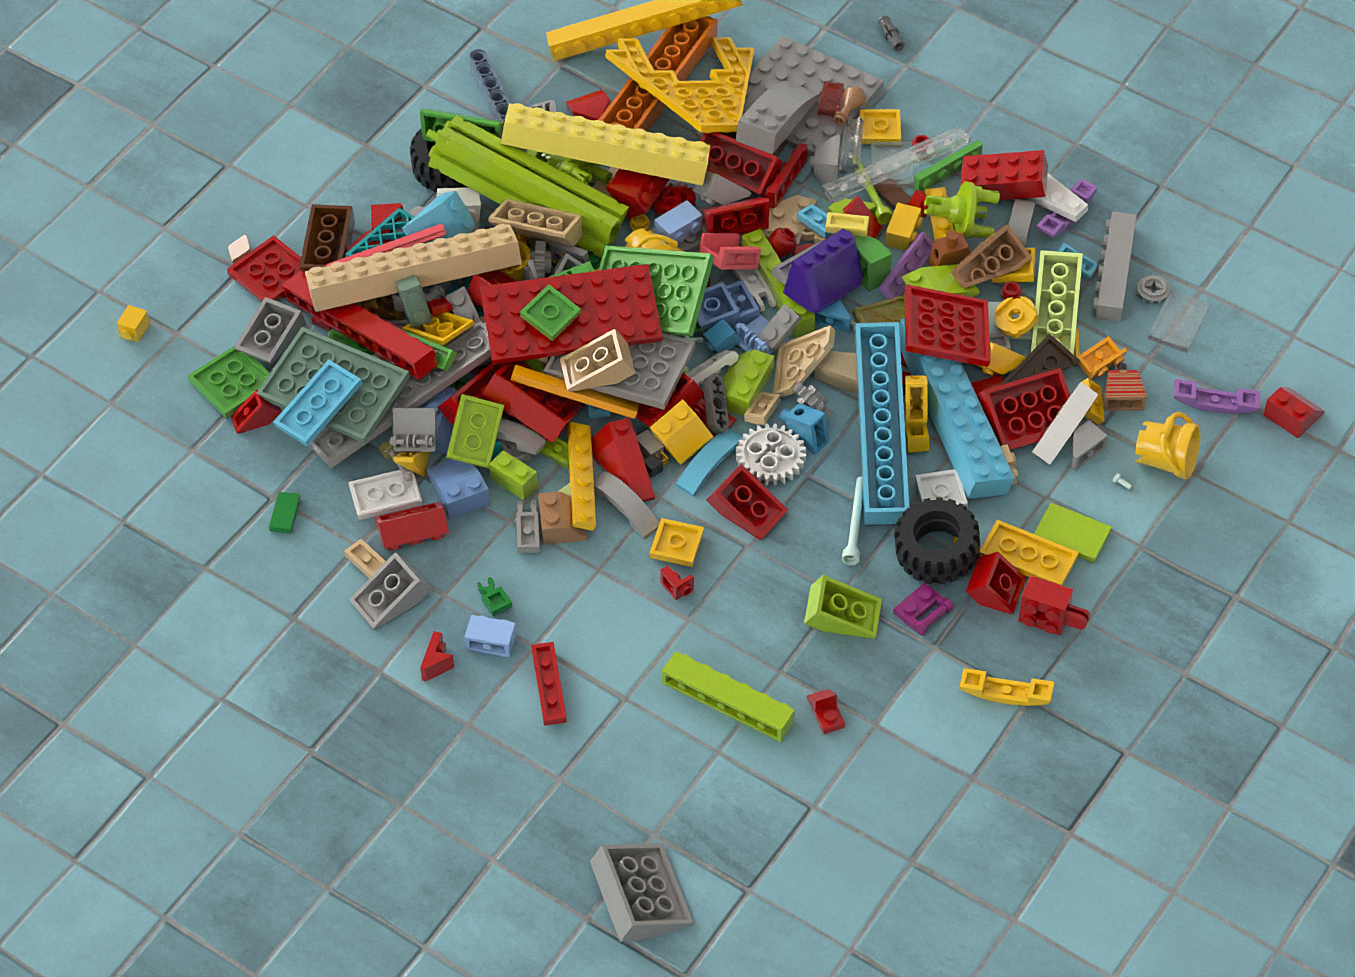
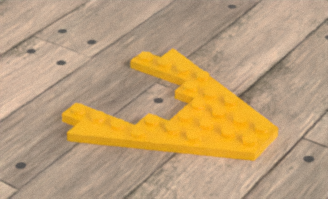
(705, 105)

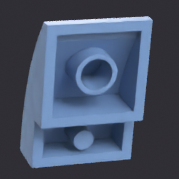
(729, 303)

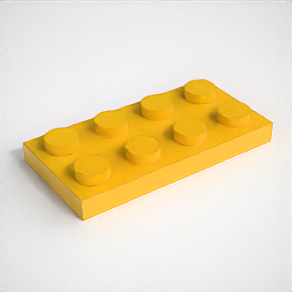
(1030, 553)

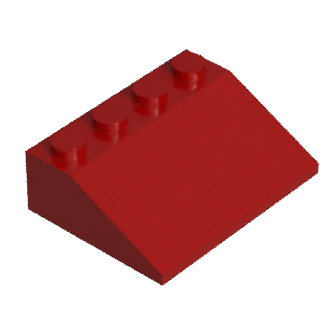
(536, 408)
(1024, 408)

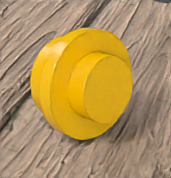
(639, 222)

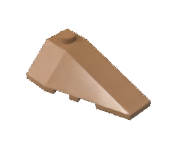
(992, 258)

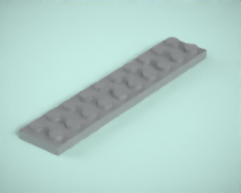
(471, 350)

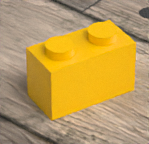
(903, 226)

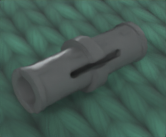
(891, 33)

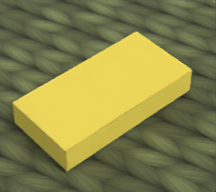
(855, 224)

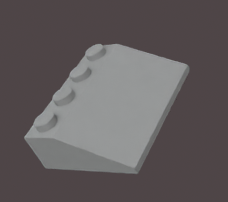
(640, 890)

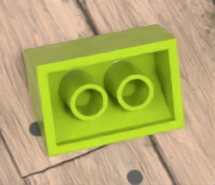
(746, 380)

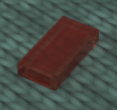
(830, 98)

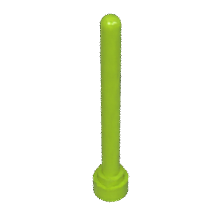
(883, 214)

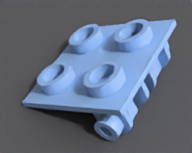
(749, 336)

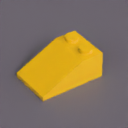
(441, 328)

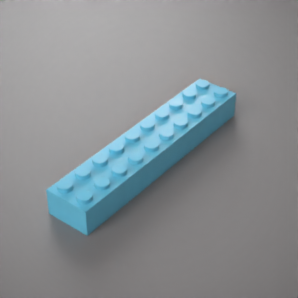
(881, 422)
(961, 424)

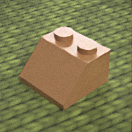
(557, 519)

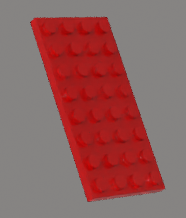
(607, 300)

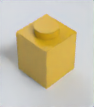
(133, 323)

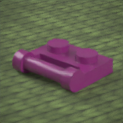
(920, 603)

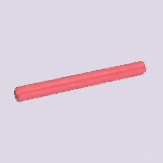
(404, 242)

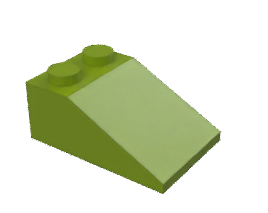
(938, 279)
(842, 609)

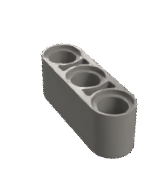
(1021, 219)

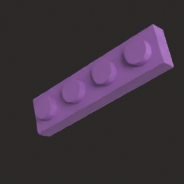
(911, 260)

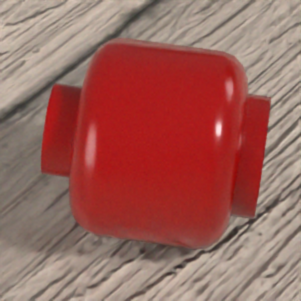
(782, 241)

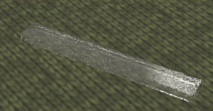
(895, 164)

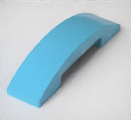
(707, 461)

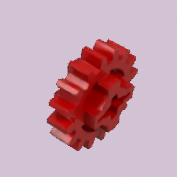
(673, 196)

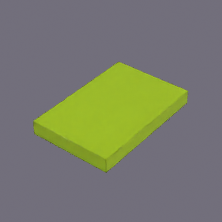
(475, 431)
(1073, 531)

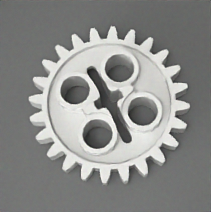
(771, 448)

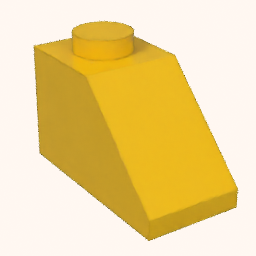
(1002, 360)

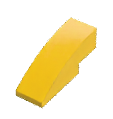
(916, 434)

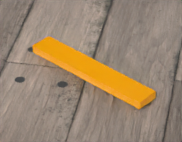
(587, 396)

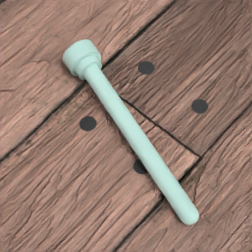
(851, 553)

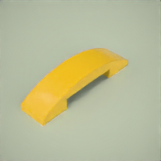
(1006, 691)

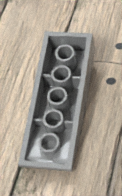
(774, 116)

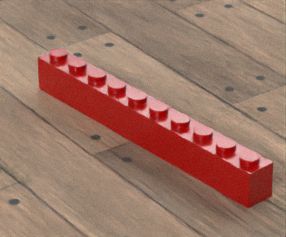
(366, 330)

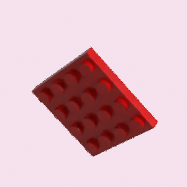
(947, 325)

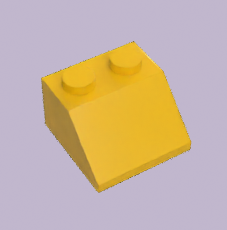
(681, 432)

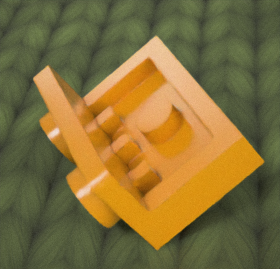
(1101, 357)

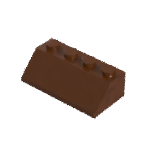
(327, 235)

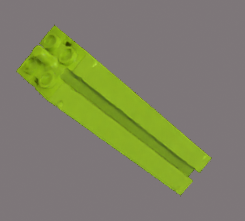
(510, 173)

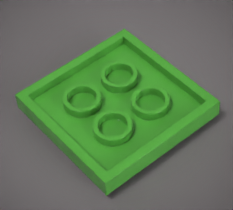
(229, 380)

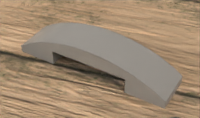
(525, 438)
(627, 502)

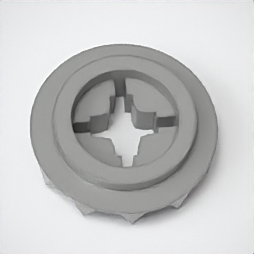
(1146, 283)

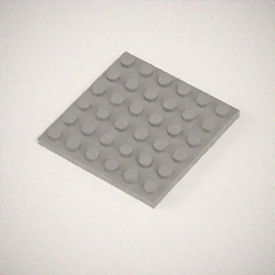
(808, 69)

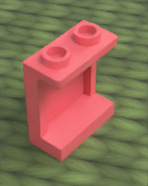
(728, 252)

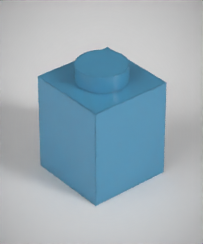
(721, 337)

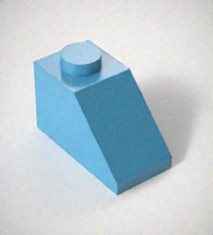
(836, 316)

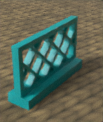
(376, 235)

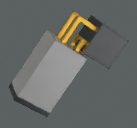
(652, 451)

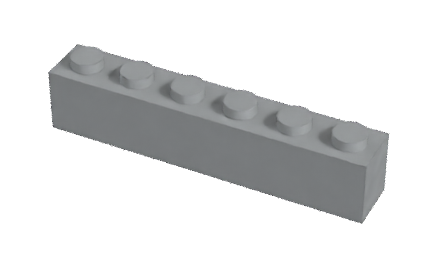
(1116, 266)

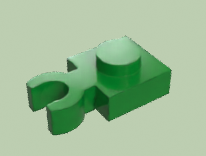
(494, 599)

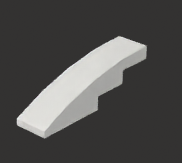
(1065, 423)

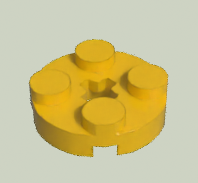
(1021, 325)

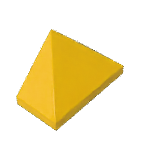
(413, 461)

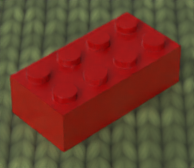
(741, 163)
(1012, 174)

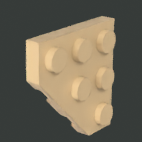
(786, 216)
(799, 358)

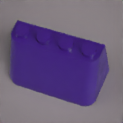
(825, 273)

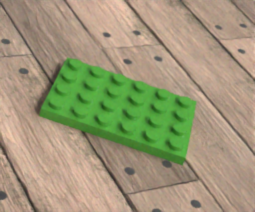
(676, 278)

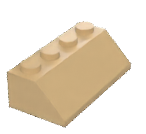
(539, 222)

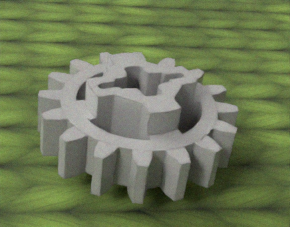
(542, 259)
(812, 398)

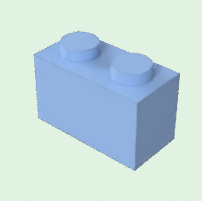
(679, 222)
(490, 635)

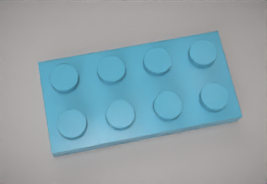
(318, 403)

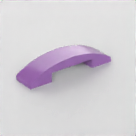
(1056, 224)
(1214, 400)

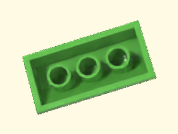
(437, 119)

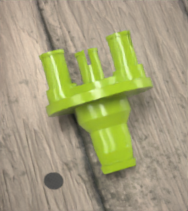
(579, 169)
(963, 209)

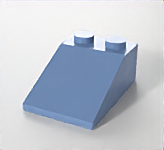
(458, 487)

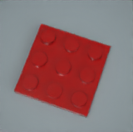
(266, 269)

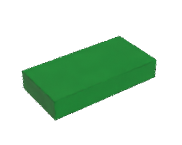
(284, 512)

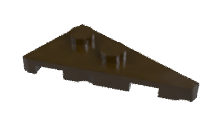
(1045, 357)

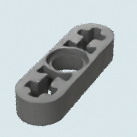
(715, 390)

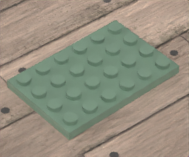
(308, 355)

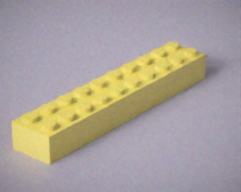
(605, 144)

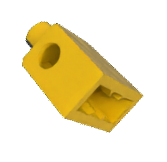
(916, 395)

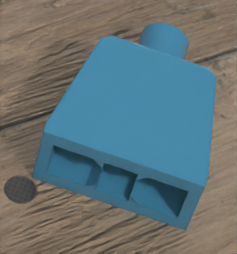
(809, 425)

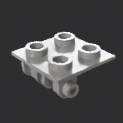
(414, 429)

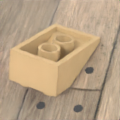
(598, 363)

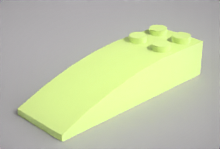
(1057, 297)

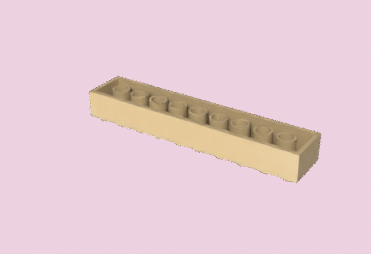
(429, 262)

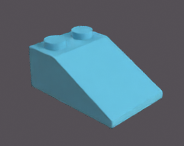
(445, 210)

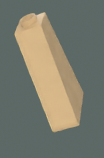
(838, 370)

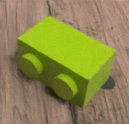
(513, 475)

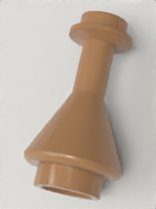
(853, 98)

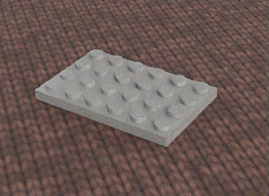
(656, 371)

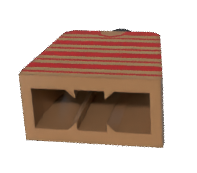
(1124, 390)

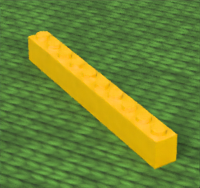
(630, 24)

